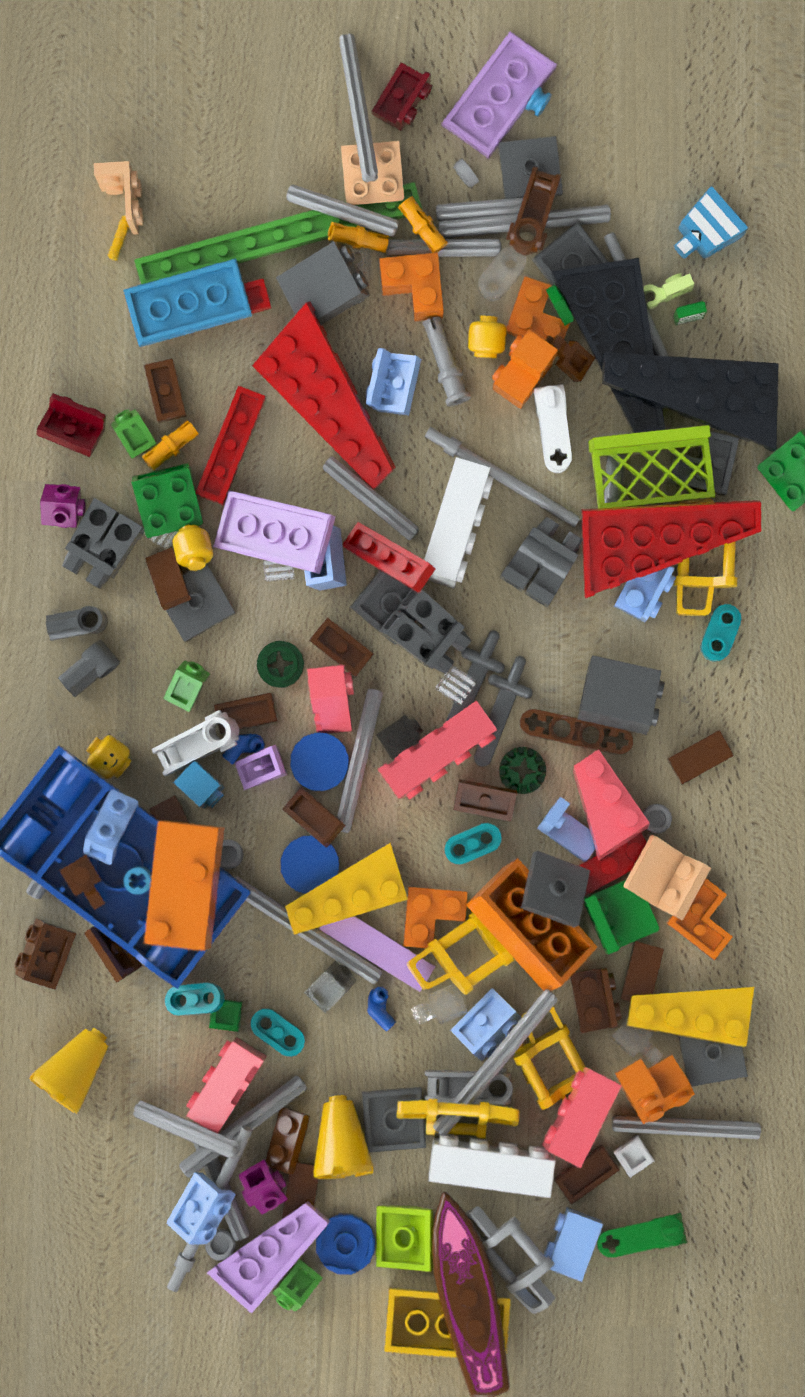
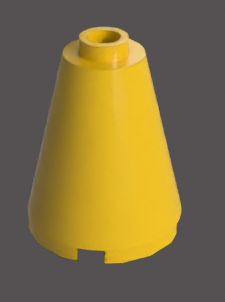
(72, 1069)
(341, 1142)

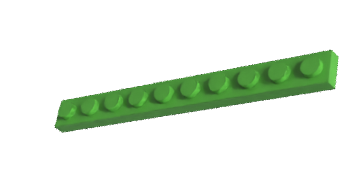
(256, 241)

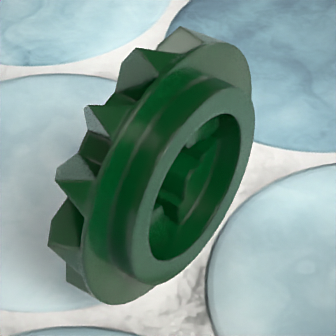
(269, 655)
(534, 762)

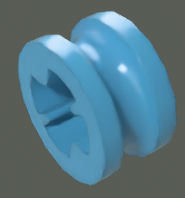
(538, 101)
(137, 871)

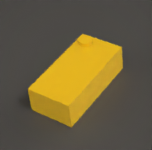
(418, 1323)

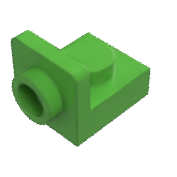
(132, 432)
(186, 685)
(296, 1286)

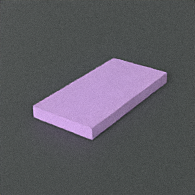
(499, 94)
(274, 531)

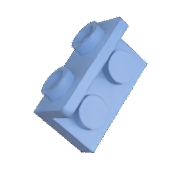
(641, 594)
(486, 1025)
(200, 1210)

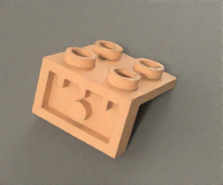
(115, 178)
(389, 182)
(666, 877)

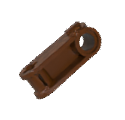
(534, 212)

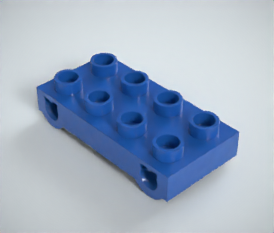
(49, 832)

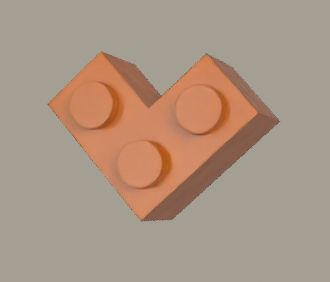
(418, 276)
(528, 366)
(655, 1088)

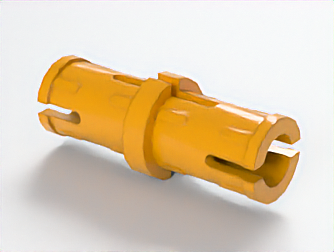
(422, 225)
(358, 237)
(170, 445)

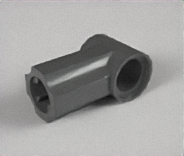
(74, 624)
(95, 663)

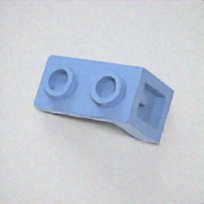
(109, 827)
(567, 831)

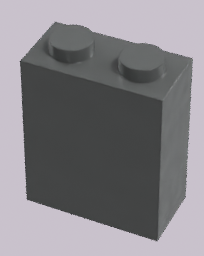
(325, 280)
(621, 695)

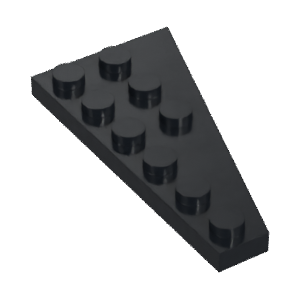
(614, 319)
(714, 392)

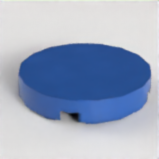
(319, 762)
(308, 864)
(346, 1244)

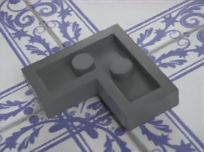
(722, 453)

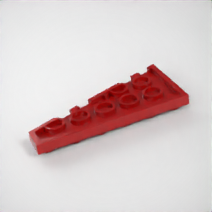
(319, 388)
(646, 539)

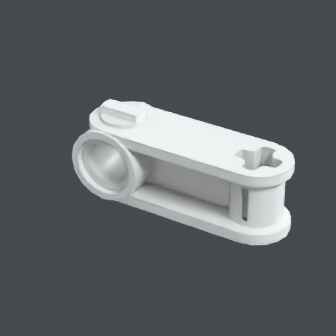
(553, 424)
(197, 743)

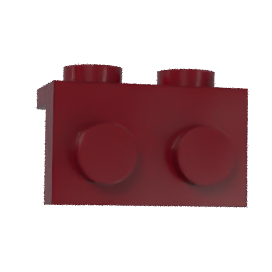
(401, 96)
(72, 425)

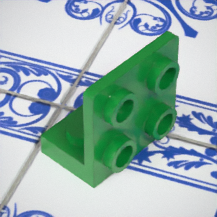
(786, 471)
(166, 500)
(619, 917)

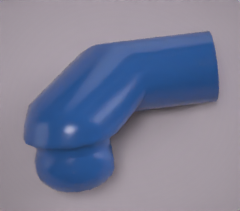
(246, 744)
(377, 1008)

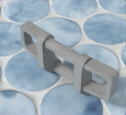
(516, 1284)

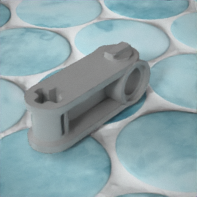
(453, 1081)

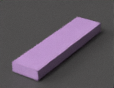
(378, 949)

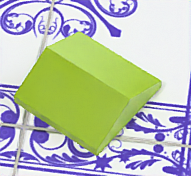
(404, 1237)

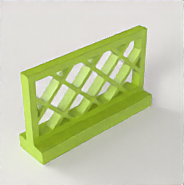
(643, 443)

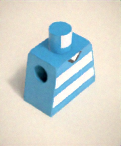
(709, 226)

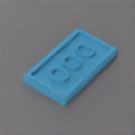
(187, 302)

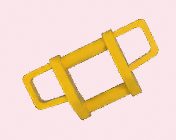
(684, 580)
(438, 948)
(523, 1058)
(485, 1113)

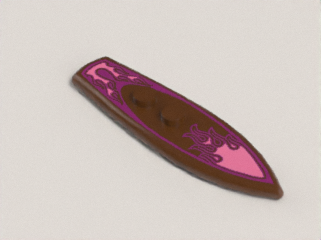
(469, 1300)

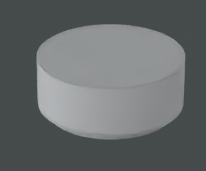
(465, 173)
(658, 817)
(231, 854)
(221, 1245)

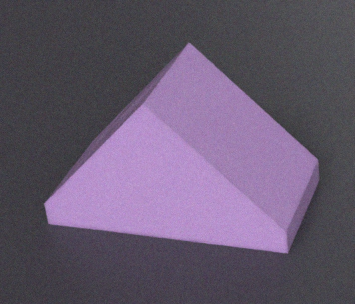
(261, 767)

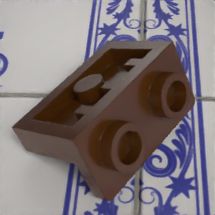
(44, 954)
(595, 999)

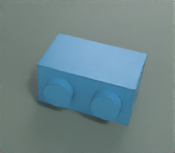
(200, 785)

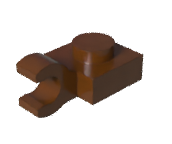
(573, 358)
(82, 878)

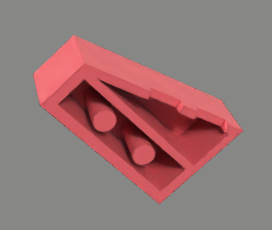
(330, 698)
(607, 804)
(225, 1084)
(581, 1116)

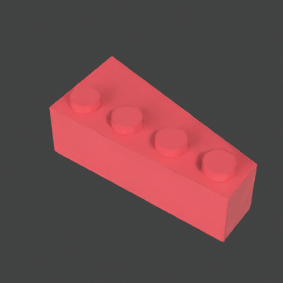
(438, 750)

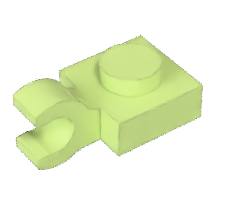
(674, 287)

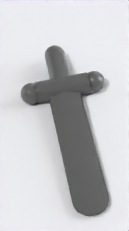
(480, 664)
(508, 691)

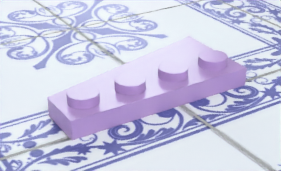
(264, 1261)

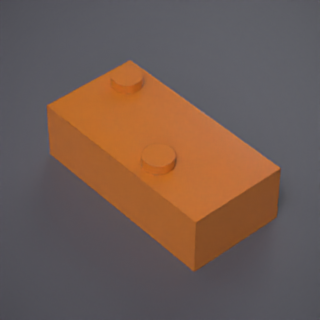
(184, 885)
(540, 945)

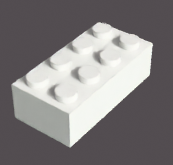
(455, 521)
(491, 1167)

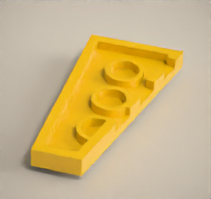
(357, 890)
(702, 1015)

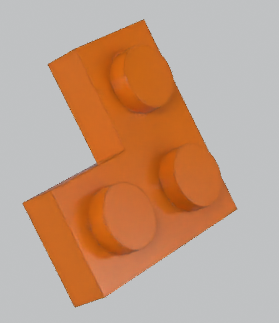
(529, 312)
(425, 907)
(698, 926)

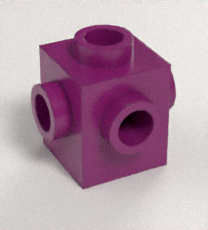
(61, 505)
(263, 1187)

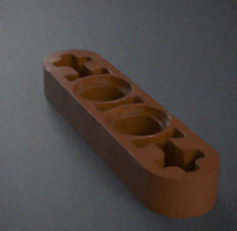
(576, 729)

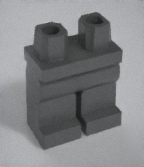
(103, 541)
(542, 552)
(434, 637)

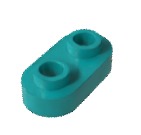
(721, 632)
(472, 843)
(196, 999)
(277, 1032)

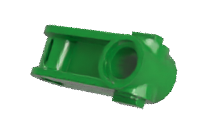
(645, 1236)

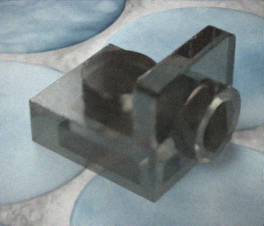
(400, 736)
(330, 986)

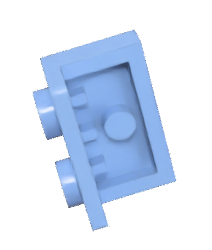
(392, 382)

